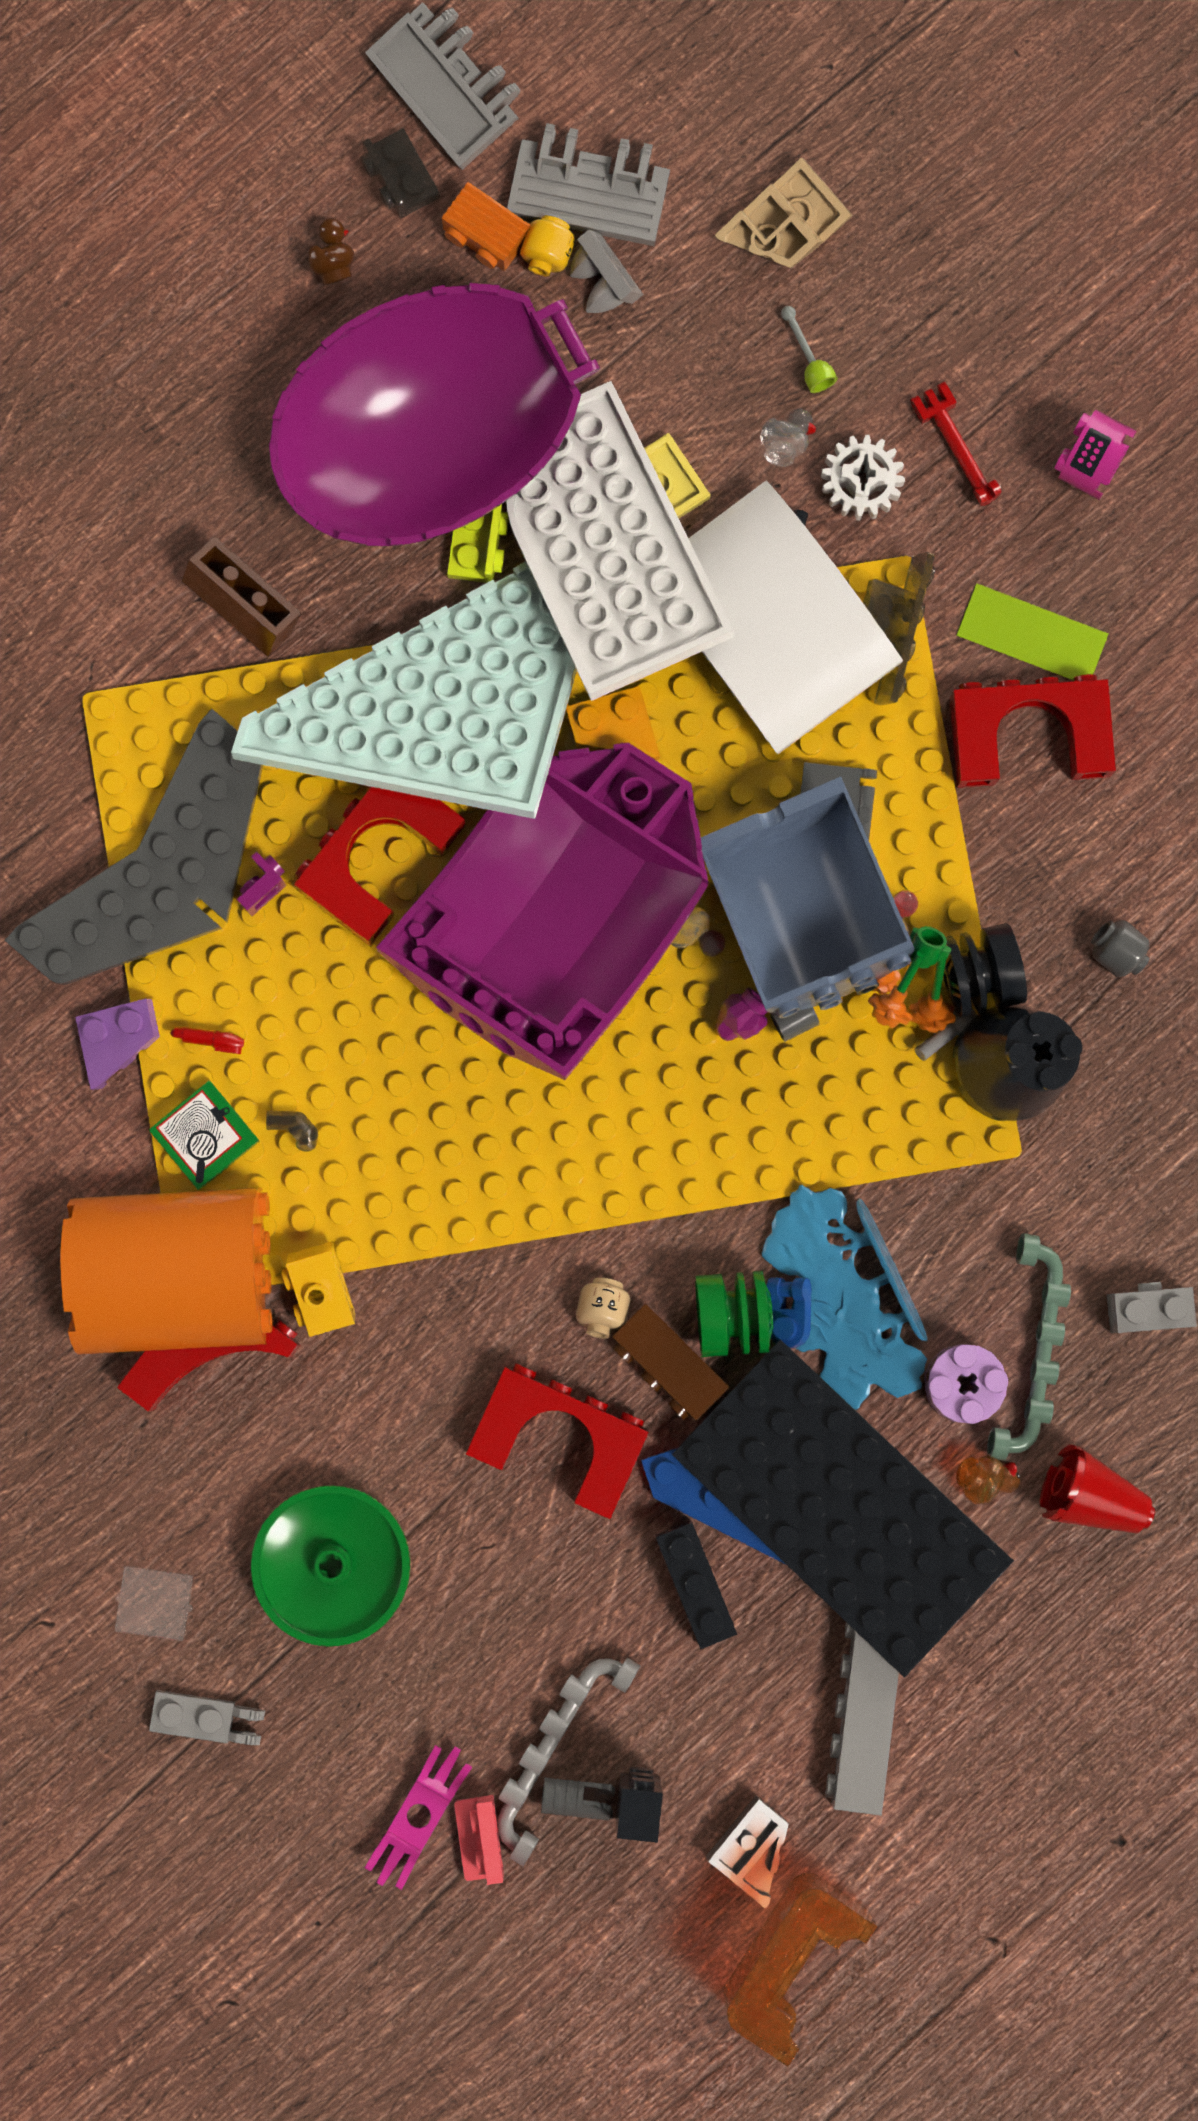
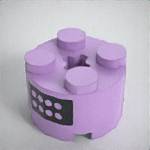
(987, 1379)

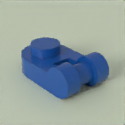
(794, 1324)

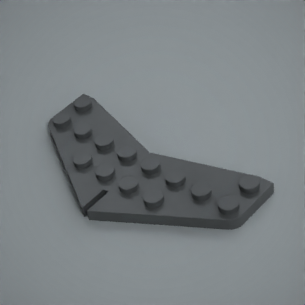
(152, 894)

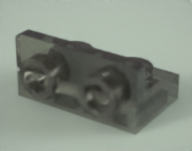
(401, 173)

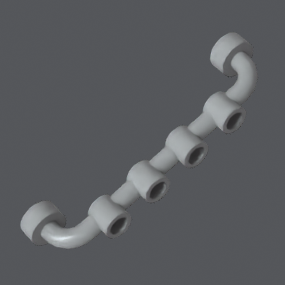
(536, 1758)

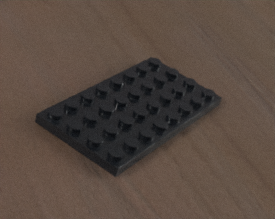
(843, 1508)

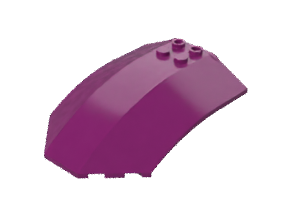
(562, 915)

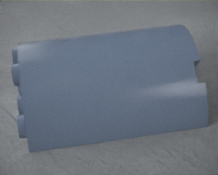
(807, 901)

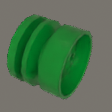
(732, 1313)

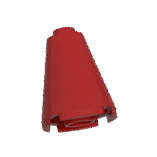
(1093, 1495)

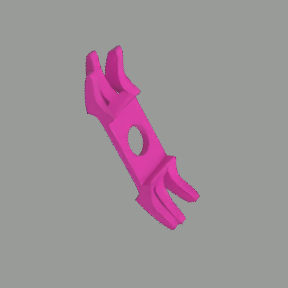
(407, 1837)

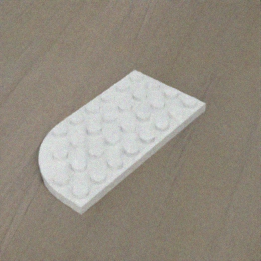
(613, 553)

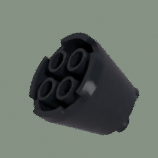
(1015, 1061)

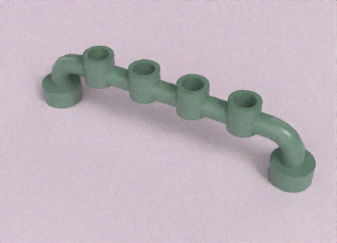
(1042, 1370)

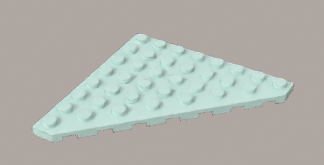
(438, 713)

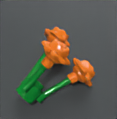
(929, 1011)

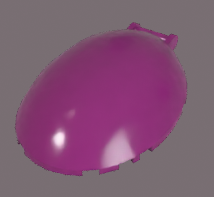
(425, 413)

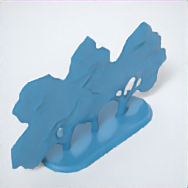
(844, 1305)

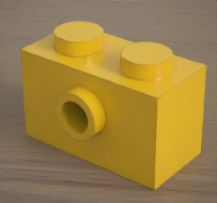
(319, 1289)

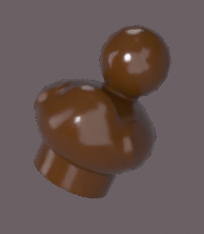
(333, 260)

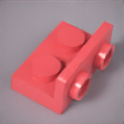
(479, 1839)

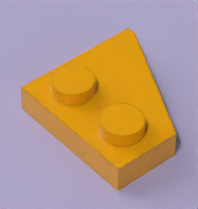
(613, 720)

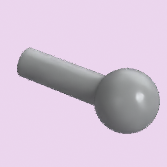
(941, 1038)

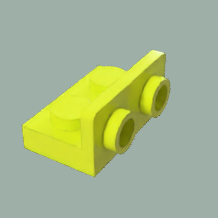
(475, 548)

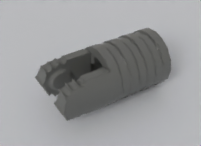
(567, 1797)

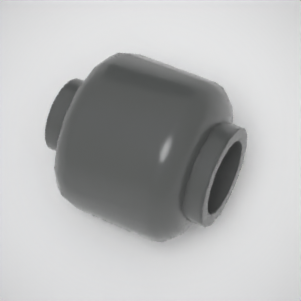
(1120, 948)

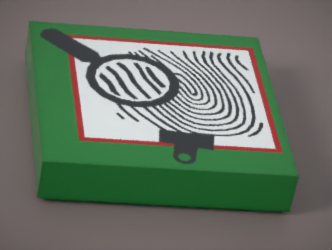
(204, 1135)

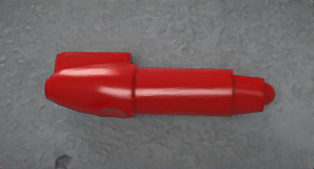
(218, 1040)

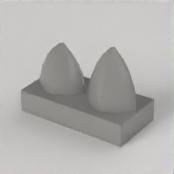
(614, 285)

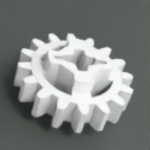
(847, 477)

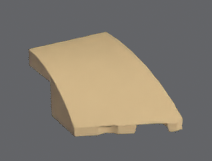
(788, 218)

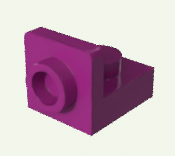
(260, 891)

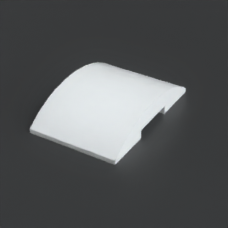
(796, 622)

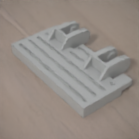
(437, 83)
(587, 195)

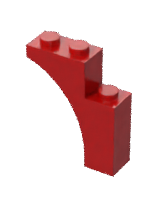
(162, 1369)

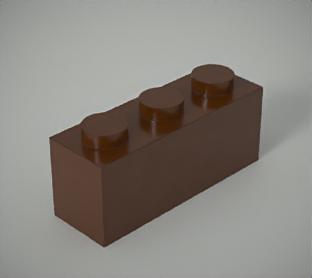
(241, 596)
(668, 1363)

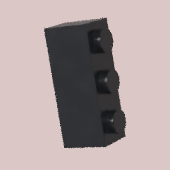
(696, 1584)
(639, 1805)

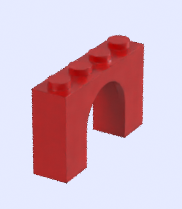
(1078, 705)
(328, 877)
(614, 1439)

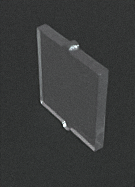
(154, 1603)

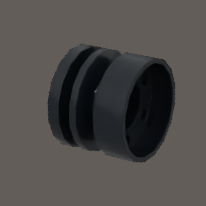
(991, 969)

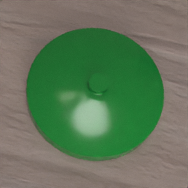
(330, 1565)

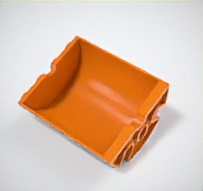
(166, 1270)

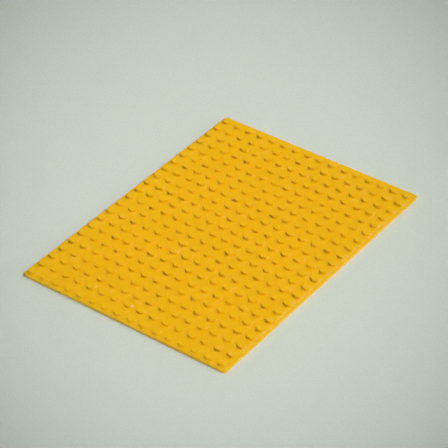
(442, 1136)

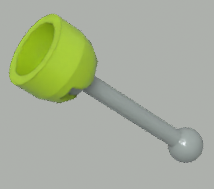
(818, 373)

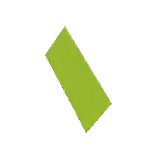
(1031, 633)

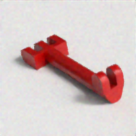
(937, 410)

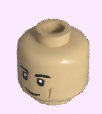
(603, 1307)

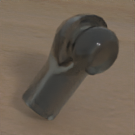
(298, 1126)

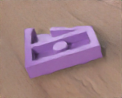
(114, 1038)

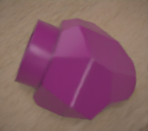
(741, 1016)

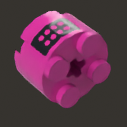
(1094, 454)

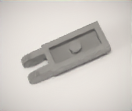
(202, 1718)

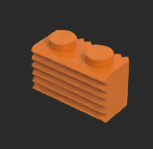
(484, 227)

